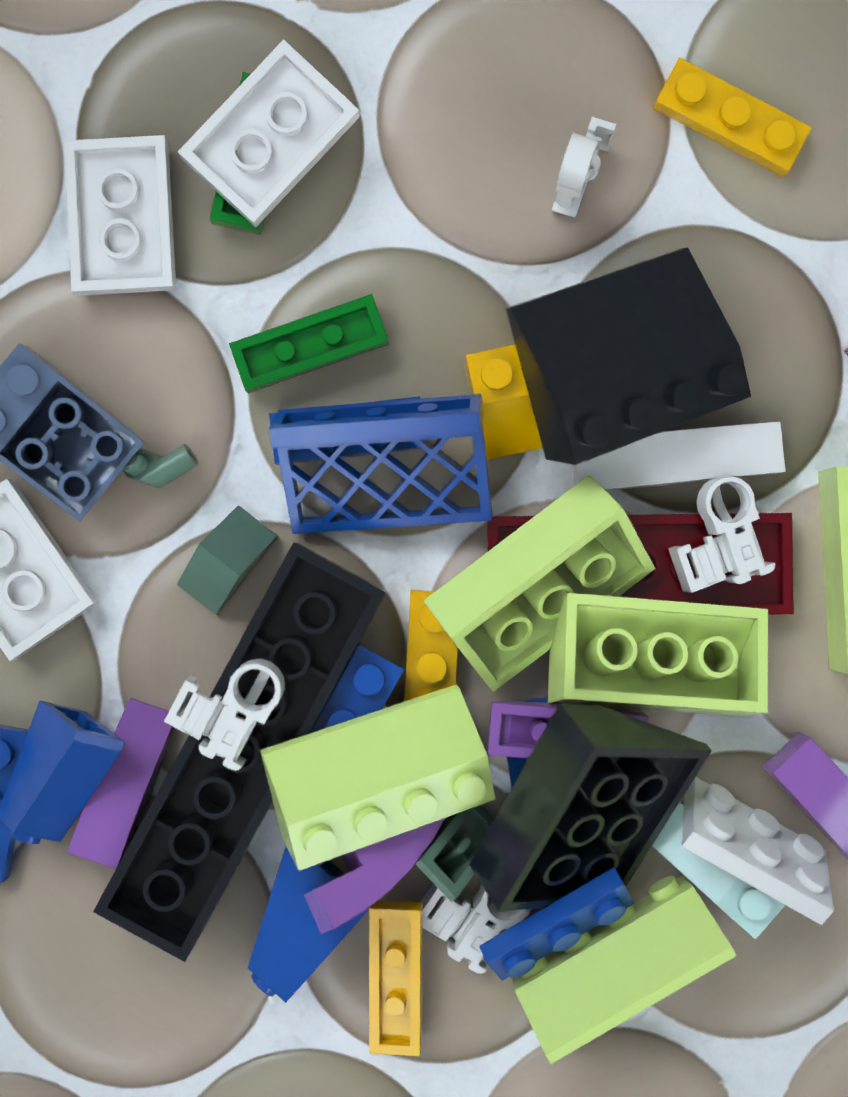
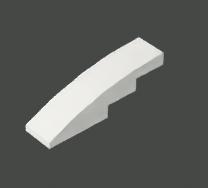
(689, 457)

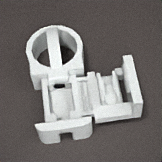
(576, 165)
(727, 551)
(220, 718)
(467, 924)

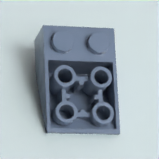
(59, 433)

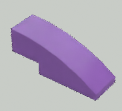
(814, 786)
(123, 794)
(370, 876)

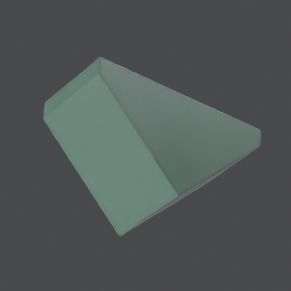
(226, 559)
(453, 848)

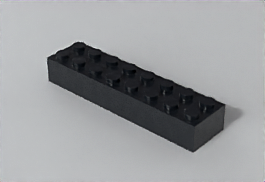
(209, 812)

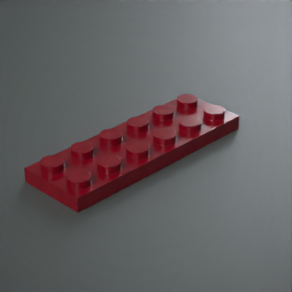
(664, 531)

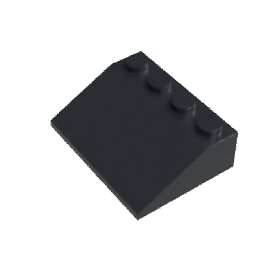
(625, 357)
(584, 805)

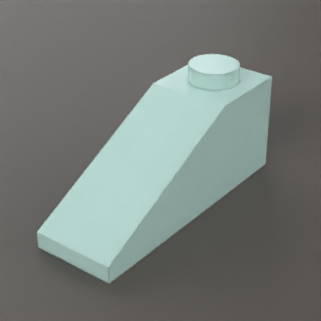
(739, 900)

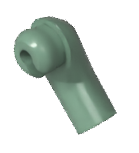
(160, 470)

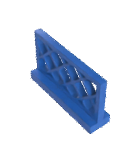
(382, 423)

